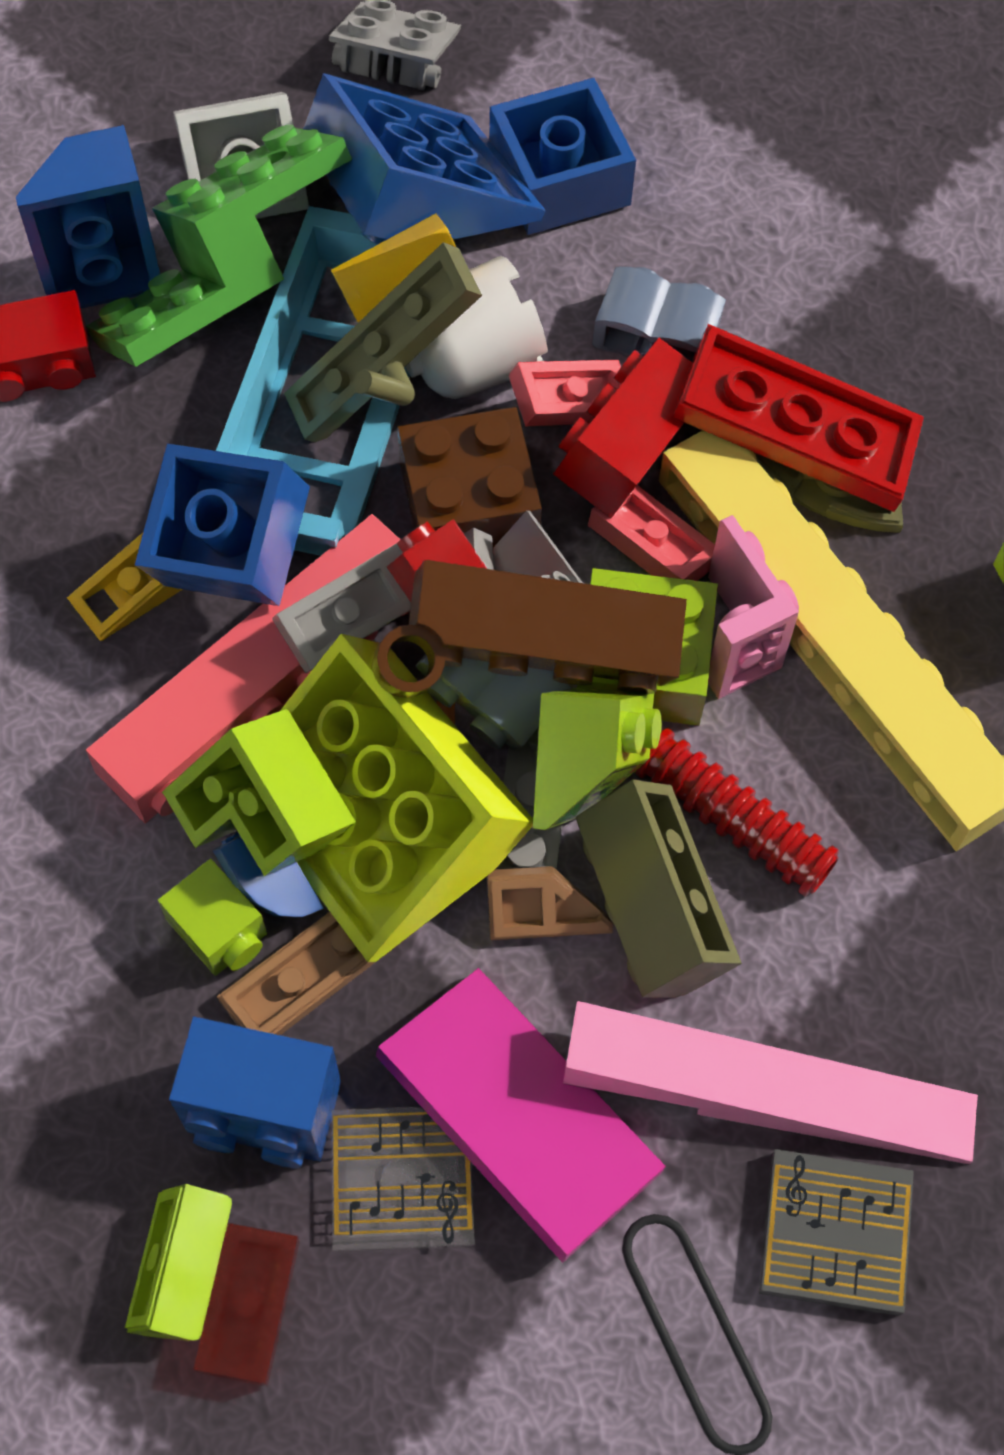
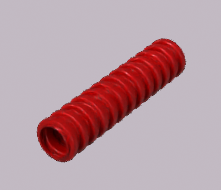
(740, 814)

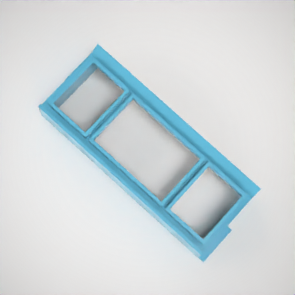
(323, 242)

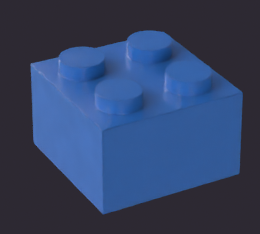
(566, 152)
(223, 524)
(256, 1092)

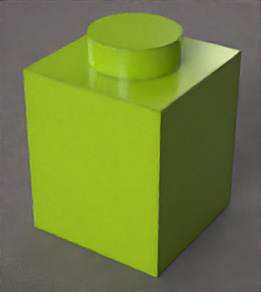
(214, 918)

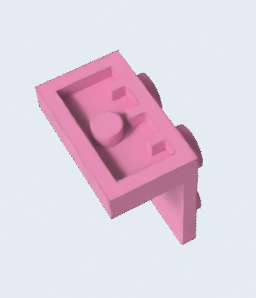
(762, 612)

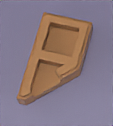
(540, 904)

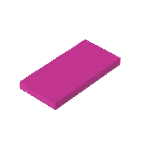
(504, 1104)

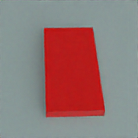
(800, 417)

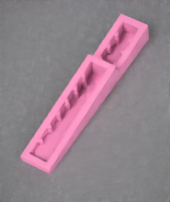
(767, 1085)

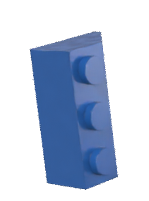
(89, 220)

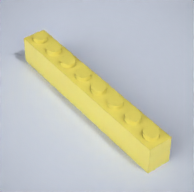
(849, 641)

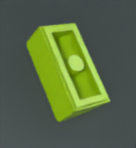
(179, 1263)

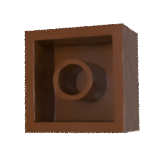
(469, 472)

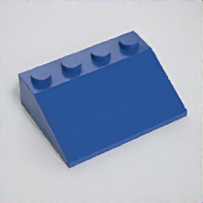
(416, 164)

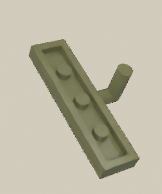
(377, 349)

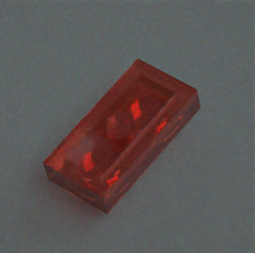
(247, 1305)

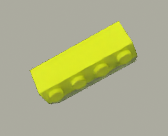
(420, 797)

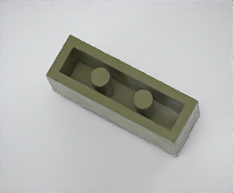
(657, 890)

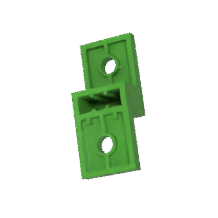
(216, 243)

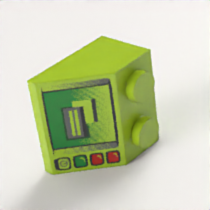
(589, 748)

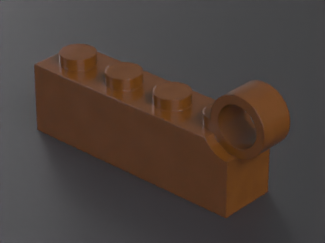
(538, 625)

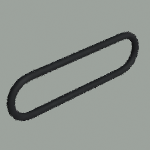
(669, 1345)

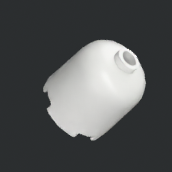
(485, 339)

